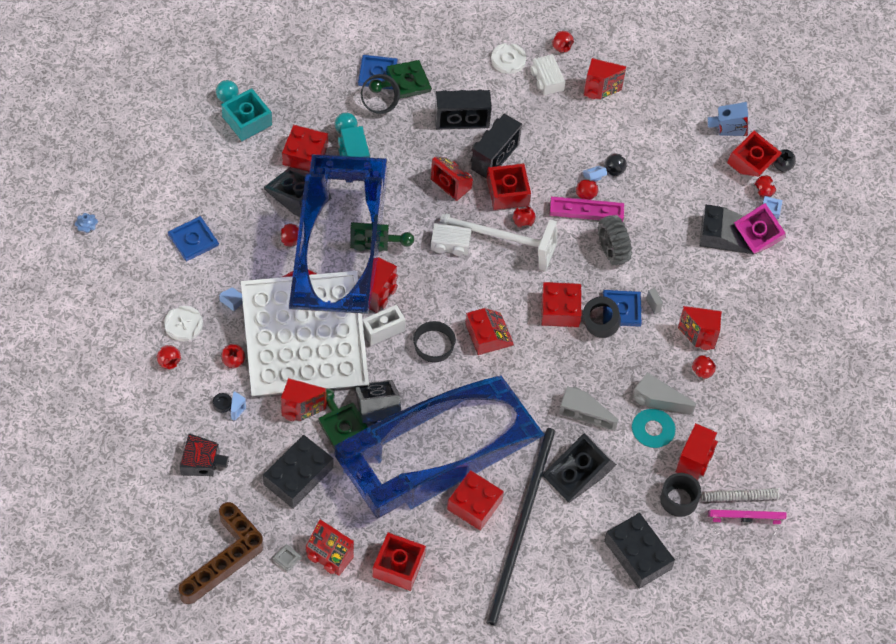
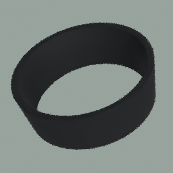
(396, 93)
(434, 326)

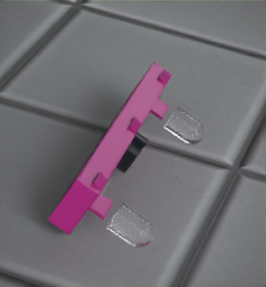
(747, 516)

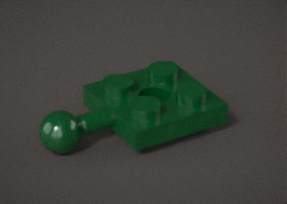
(398, 72)
(362, 237)
(345, 415)

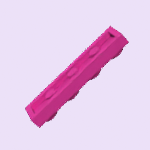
(584, 208)

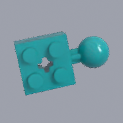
(243, 112)
(352, 138)

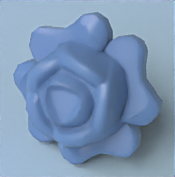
(86, 222)

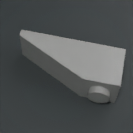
(660, 396)
(583, 407)

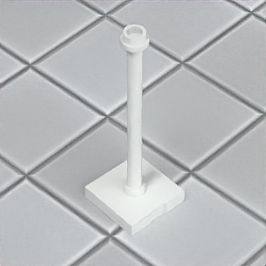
(546, 244)

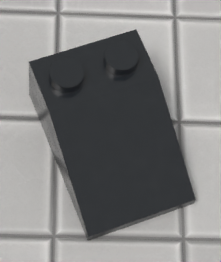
(289, 189)
(720, 231)
(377, 401)
(579, 468)

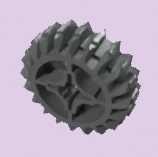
(614, 239)

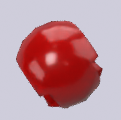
(563, 41)
(765, 186)
(587, 189)
(524, 216)
(289, 235)
(168, 357)
(232, 361)
(703, 367)

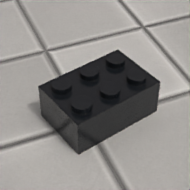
(462, 109)
(496, 145)
(298, 471)
(639, 550)

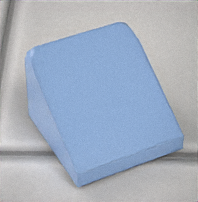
(231, 298)
(238, 405)

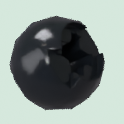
(615, 164)
(788, 164)

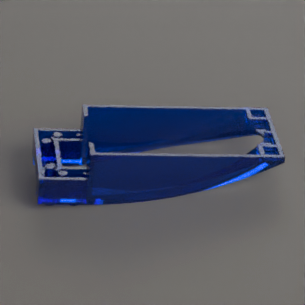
(315, 196)
(425, 484)

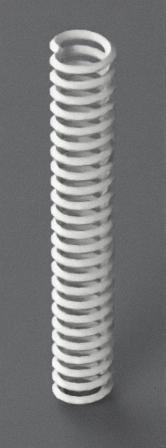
(743, 497)

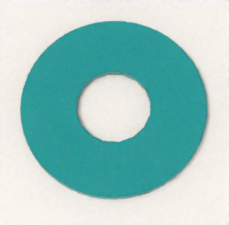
(660, 416)

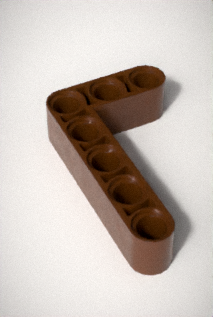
(226, 557)

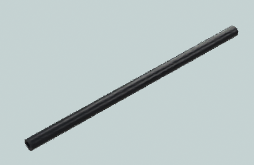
(520, 527)

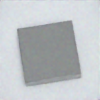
(654, 301)
(287, 558)

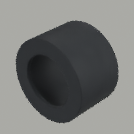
(605, 330)
(685, 482)

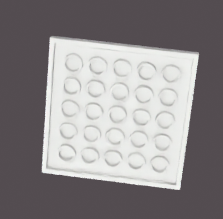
(302, 344)

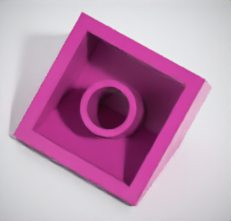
(760, 229)

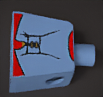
(731, 120)

